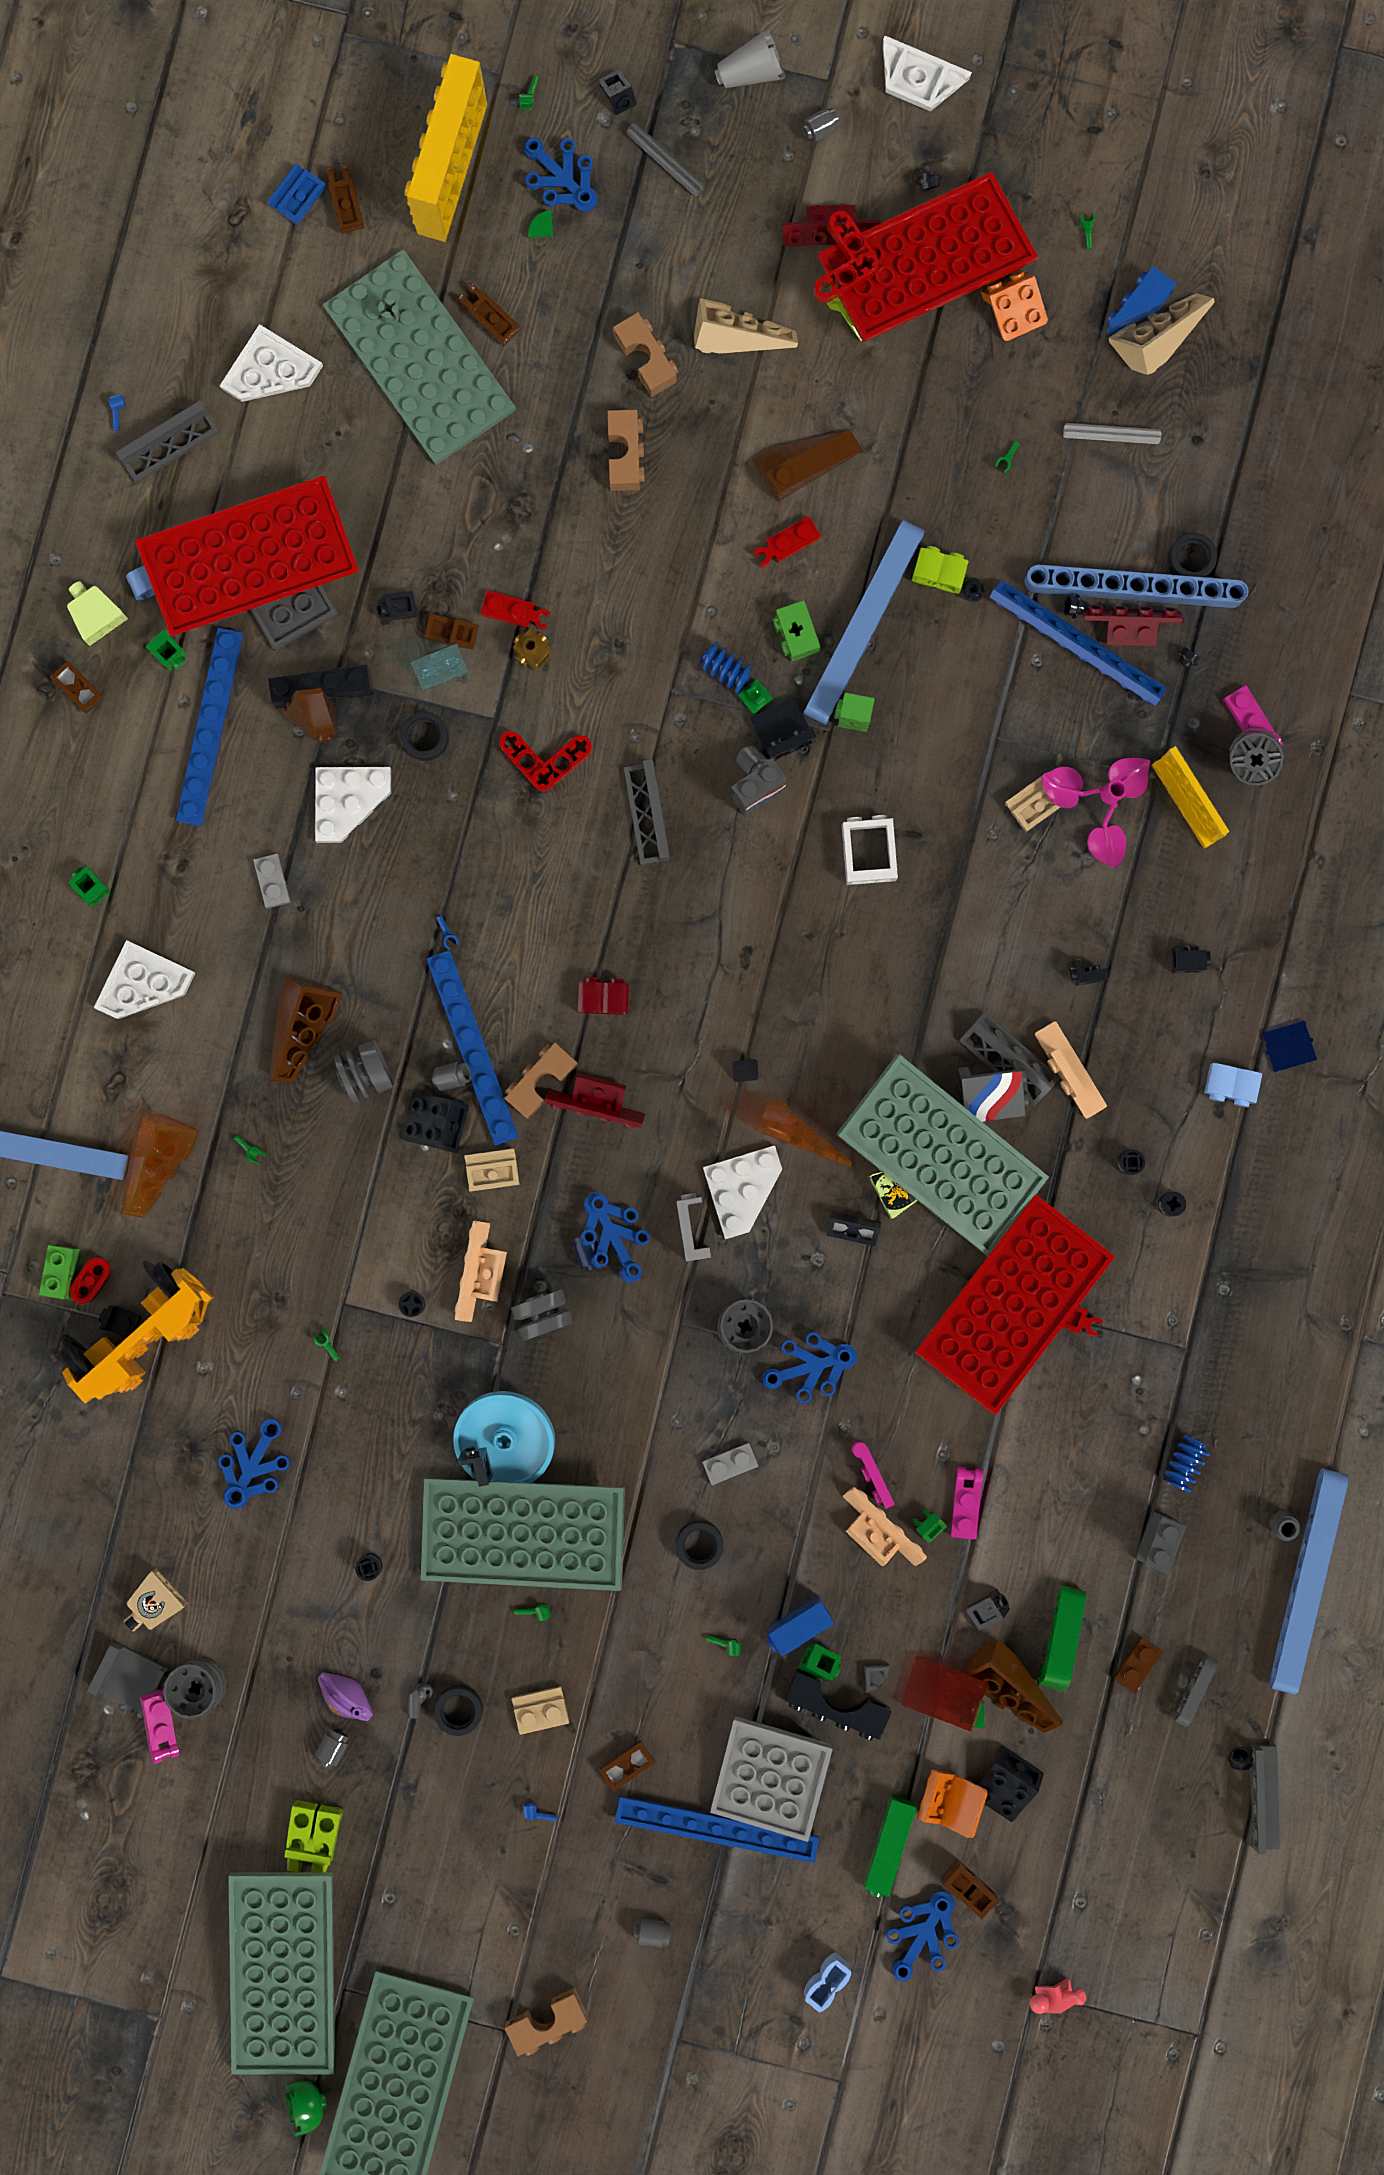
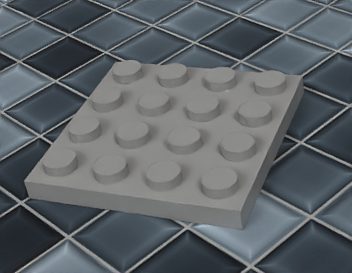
(771, 1778)

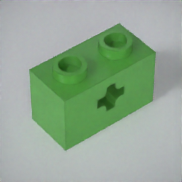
(798, 617)
(854, 712)
(59, 1271)

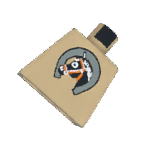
(153, 1602)

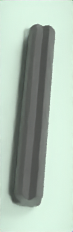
(665, 159)

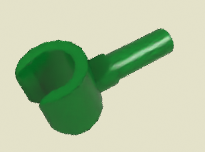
(527, 100)
(1087, 227)
(1008, 456)
(251, 1152)
(324, 1341)
(541, 1611)
(733, 1646)

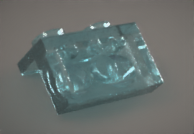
(439, 667)

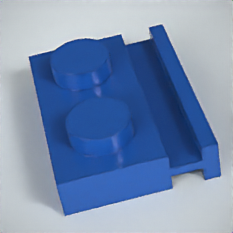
(296, 194)

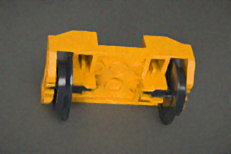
(176, 1312)

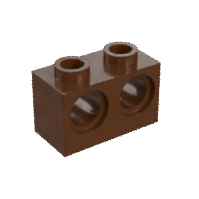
(969, 1889)

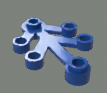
(563, 177)
(612, 1234)
(813, 1366)
(251, 1467)
(925, 1932)

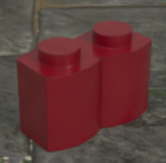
(602, 997)

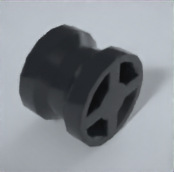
(1167, 1203)
(407, 1304)

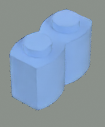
(1233, 1084)
(822, 1986)

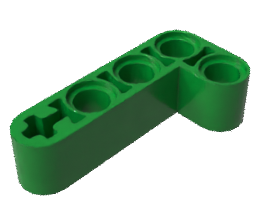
(1063, 1639)

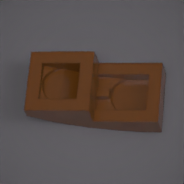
(450, 631)

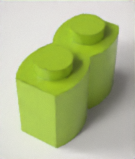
(940, 570)

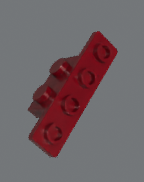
(816, 229)
(1132, 626)
(596, 1098)

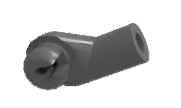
(416, 1697)

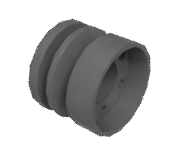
(1256, 741)
(363, 1071)
(758, 1320)
(183, 1696)

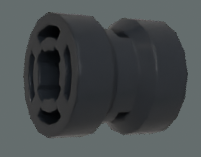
(1126, 1162)
(373, 1567)

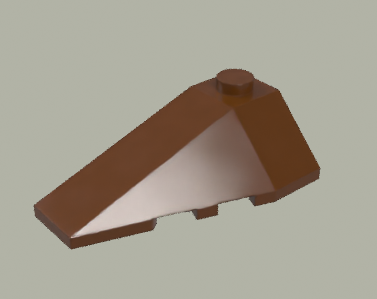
(801, 462)
(313, 714)
(1012, 1686)

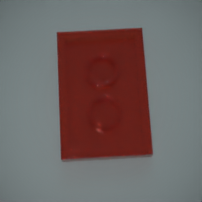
(944, 1693)

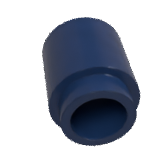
(585, 1253)

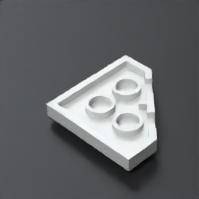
(269, 368)
(347, 798)
(141, 982)
(742, 1187)

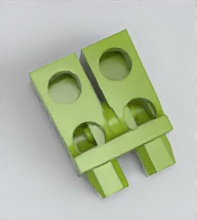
(309, 1845)

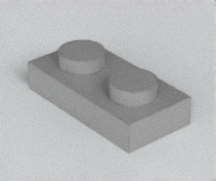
(272, 881)
(730, 1463)

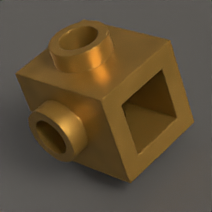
(536, 657)

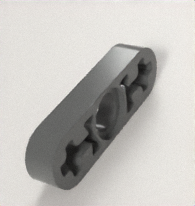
(1195, 1691)

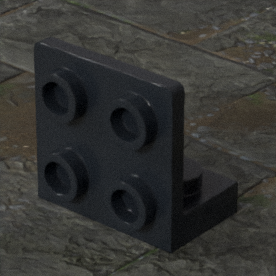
(782, 729)
(435, 1122)
(1010, 1783)

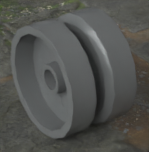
(542, 1314)

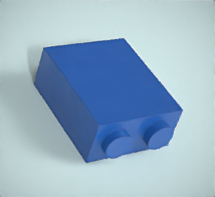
(799, 1626)

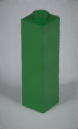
(889, 1846)

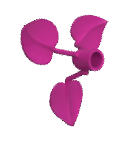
(1127, 779)

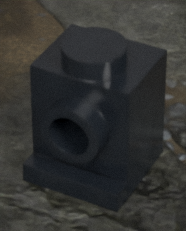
(1190, 960)

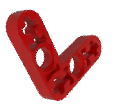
(854, 257)
(539, 767)

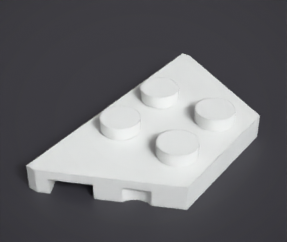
(919, 76)

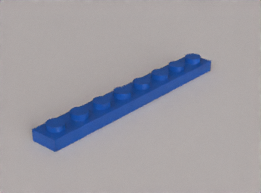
(1078, 642)
(209, 727)
(472, 1047)
(712, 1829)

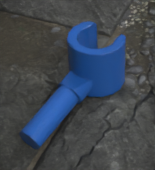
(116, 402)
(446, 932)
(530, 1813)

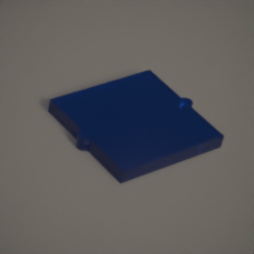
(1289, 1046)

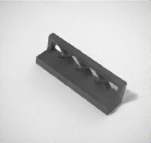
(163, 433)
(655, 806)
(1010, 1050)
(1264, 1798)

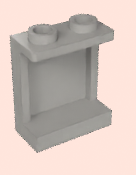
(682, 1205)

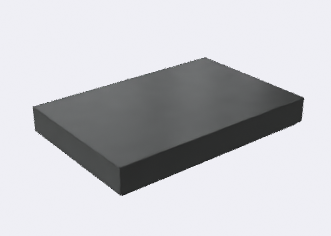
(294, 615)

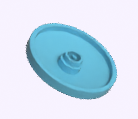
(512, 1430)

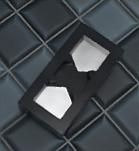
(853, 1228)

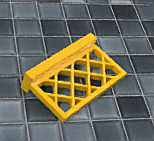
(1190, 798)

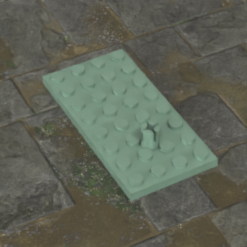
(419, 357)
(942, 1155)
(523, 1534)
(281, 1972)
(397, 2079)

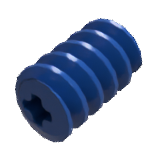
(725, 667)
(1186, 1463)

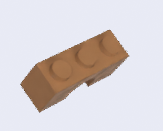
(636, 335)
(624, 428)
(553, 1062)
(528, 2034)

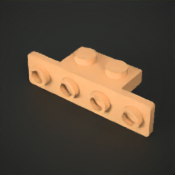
(1070, 1069)
(481, 1272)
(877, 1533)

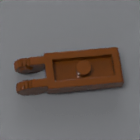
(345, 201)
(490, 315)

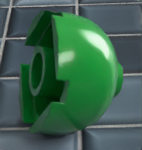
(304, 2106)

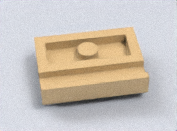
(1031, 805)
(492, 1170)
(540, 1710)

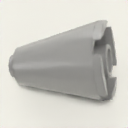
(751, 63)

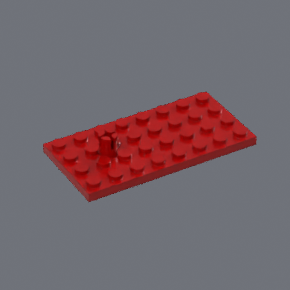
(933, 256)
(247, 555)
(1014, 1305)

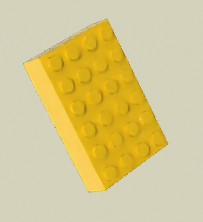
(446, 147)

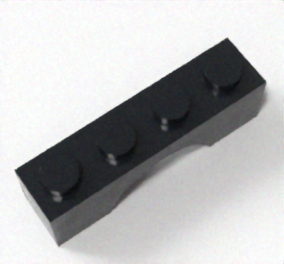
(341, 682)
(867, 1717)

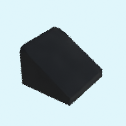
(745, 1070)

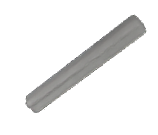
(1112, 433)

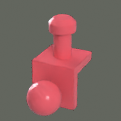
(1056, 1998)

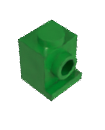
(161, 646)
(96, 893)
(830, 1661)

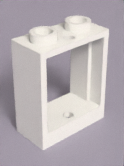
(869, 876)

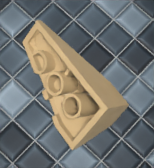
(728, 332)
(1155, 340)

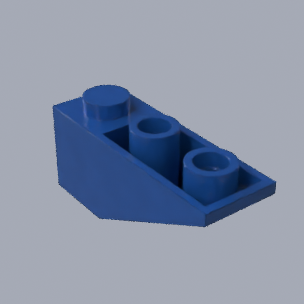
(1147, 298)

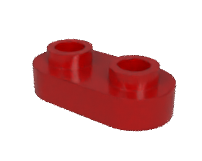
(91, 1280)

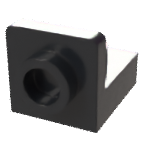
(618, 91)
(396, 607)
(1092, 975)
(119, 1320)
(479, 1463)
(988, 1610)

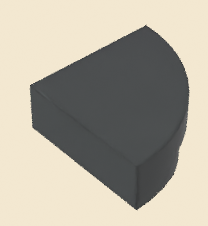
(875, 1676)

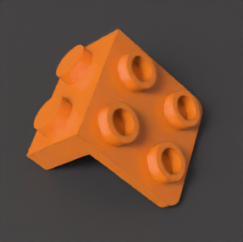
(1016, 304)
(952, 1803)

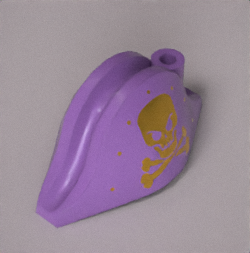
(345, 1696)

